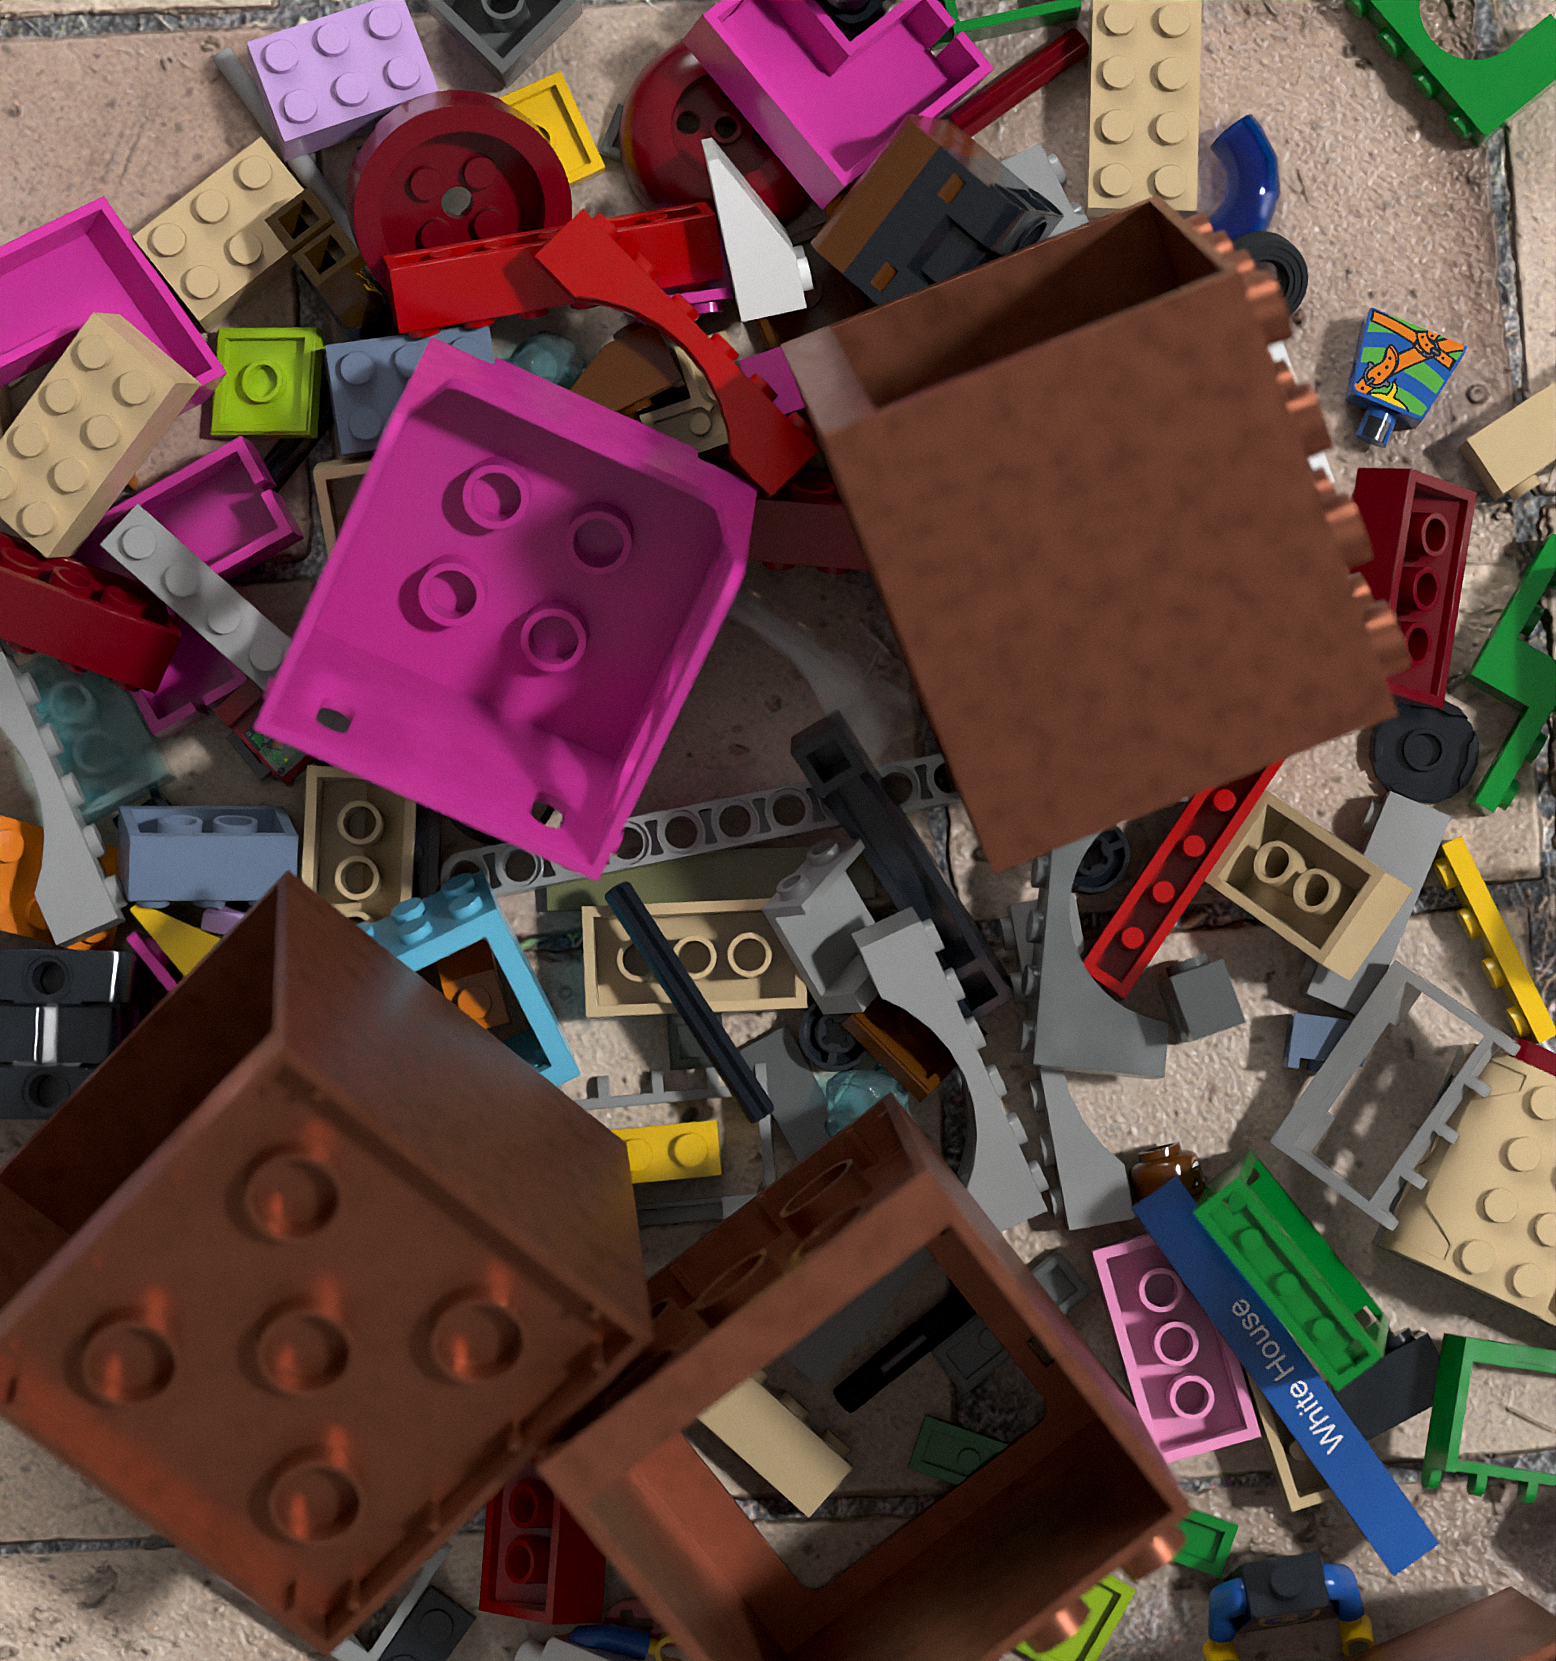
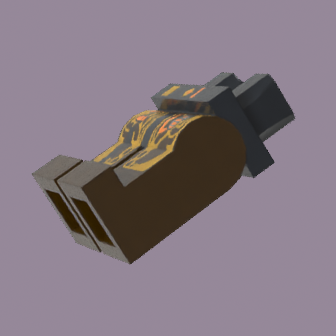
(331, 266)

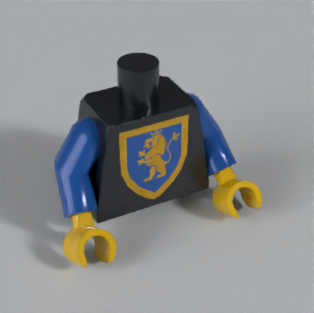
(1284, 1594)

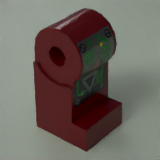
(241, 713)

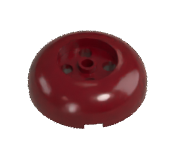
(670, 166)

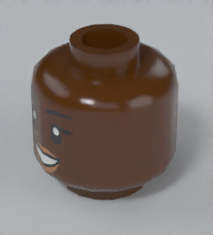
(1162, 1164)

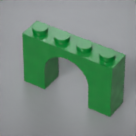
(1475, 93)

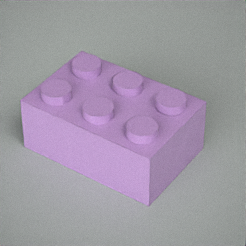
(338, 74)

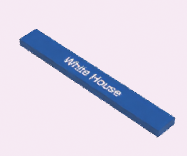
(1286, 1379)

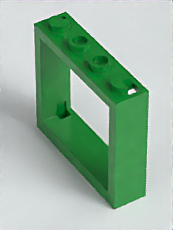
(1293, 1269)

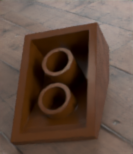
(633, 374)

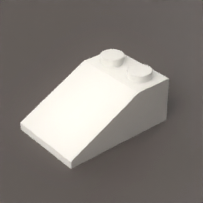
(761, 261)

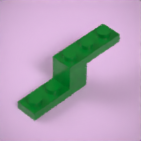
(1518, 678)

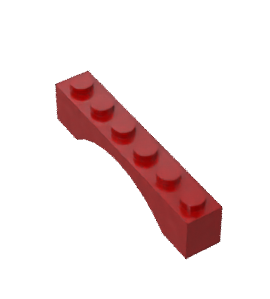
(599, 272)

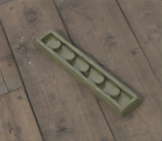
(709, 877)

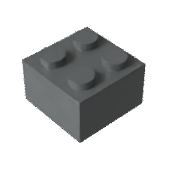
(506, 33)

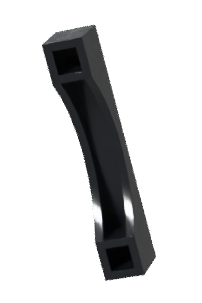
(869, 812)

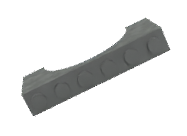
(1069, 1015)

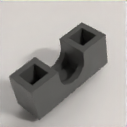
(1199, 998)

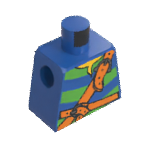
(1397, 374)

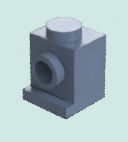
(1312, 1039)

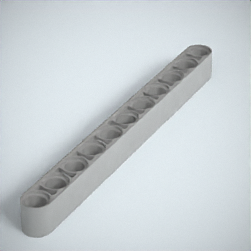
(709, 838)

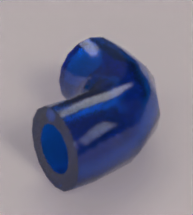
(1251, 179)

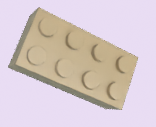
(1142, 104)
(87, 433)
(721, 945)

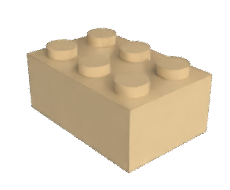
(216, 236)
(1308, 885)

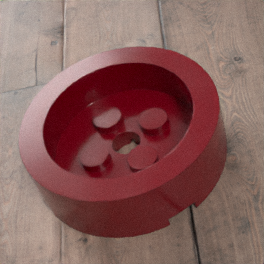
(445, 144)

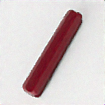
(1020, 82)

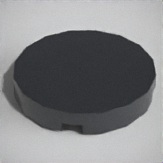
(1424, 752)

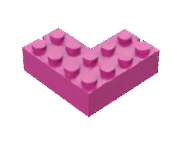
(830, 99)
(83, 267)
(231, 523)

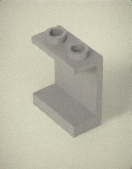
(815, 920)

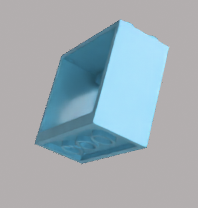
(458, 916)

